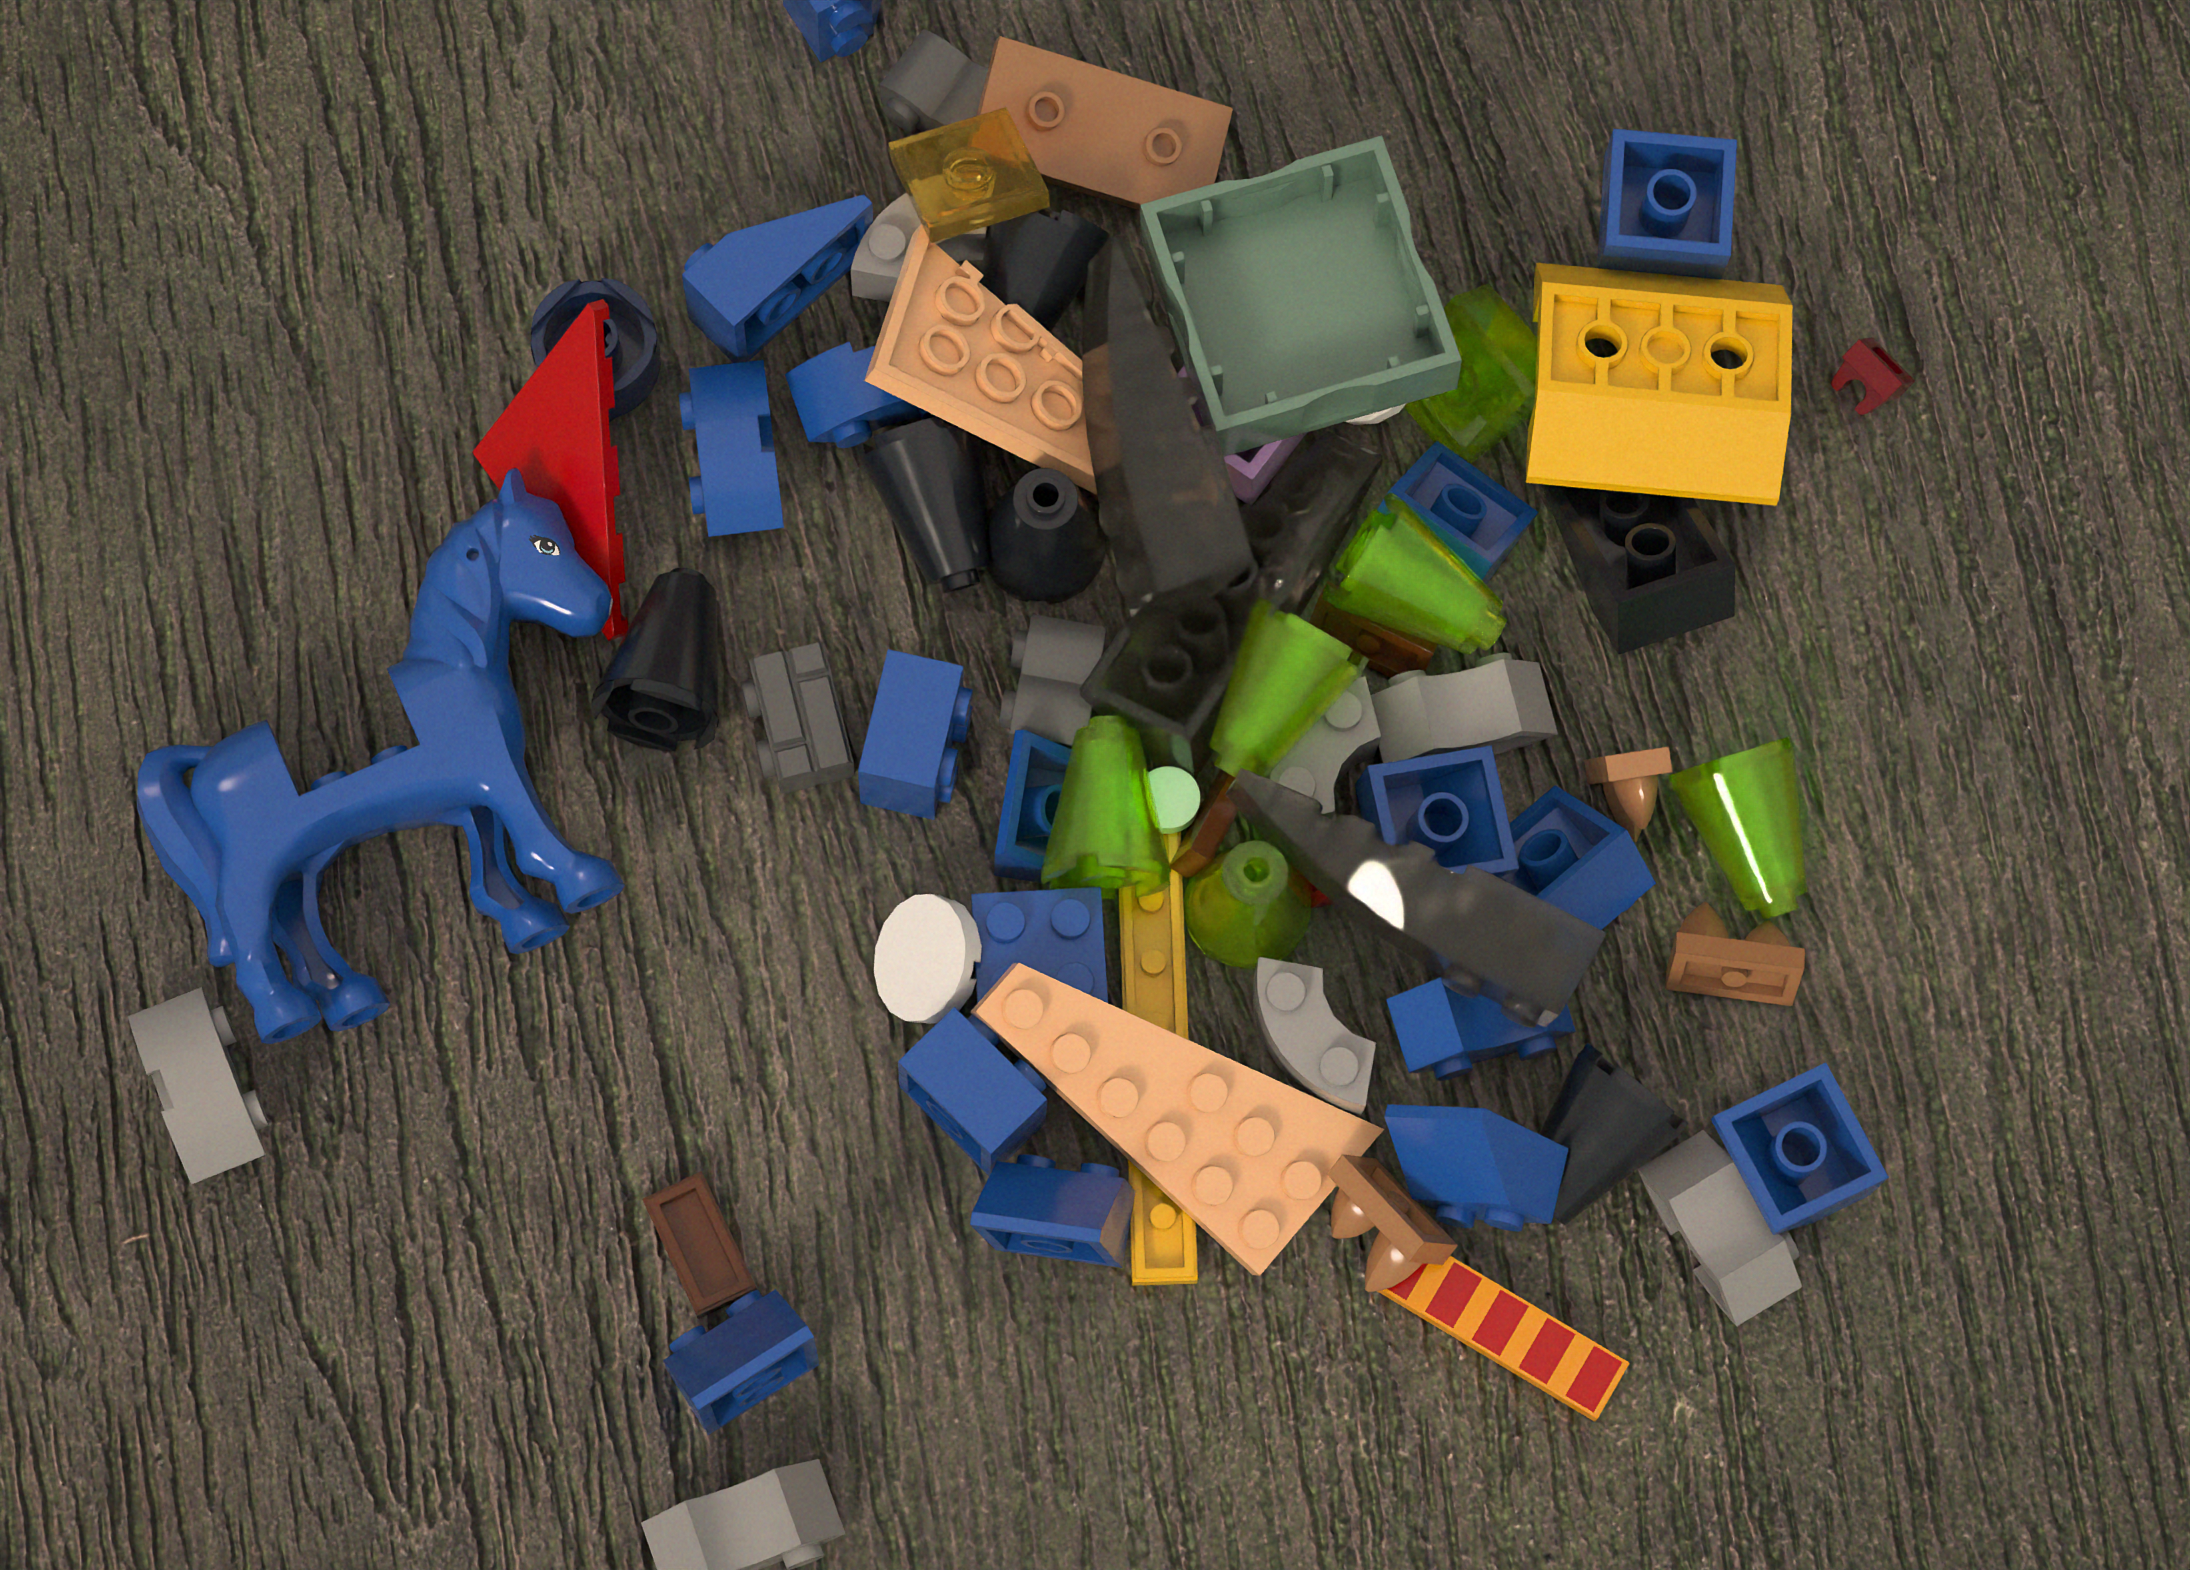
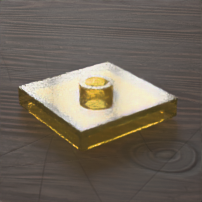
(969, 174)

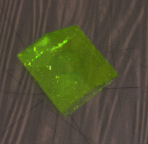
(1494, 377)

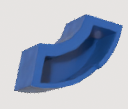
(838, 402)
(734, 448)
(1452, 1031)

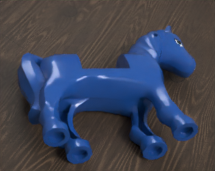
(259, 849)

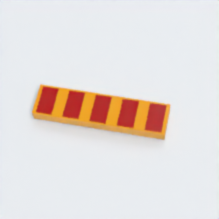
(1512, 1334)

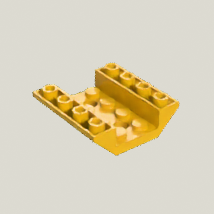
(1660, 407)

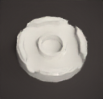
(926, 958)

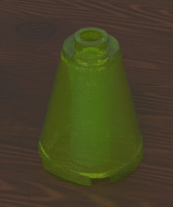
(1415, 582)
(1279, 689)
(1107, 816)
(1751, 822)
(1247, 905)

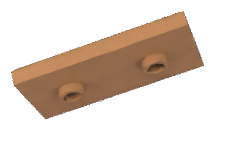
(1104, 127)

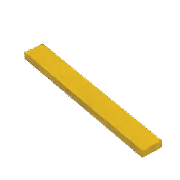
(1156, 991)

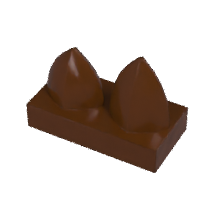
(1386, 648)

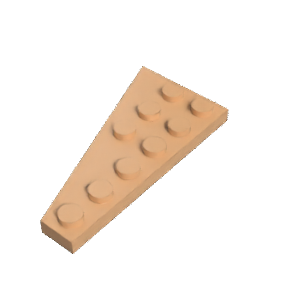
(981, 364)
(1206, 1130)

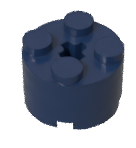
(627, 335)

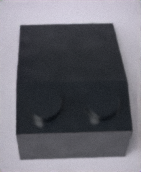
(1644, 562)

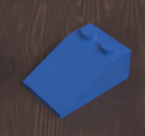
(771, 273)
(741, 1359)

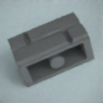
(800, 718)

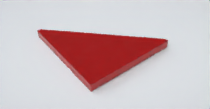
(563, 448)

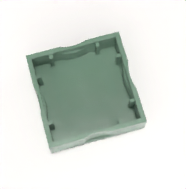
(1299, 296)

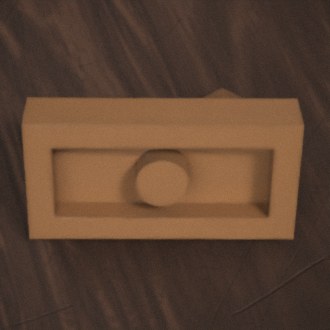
(1630, 784)
(1750, 969)
(1407, 1233)

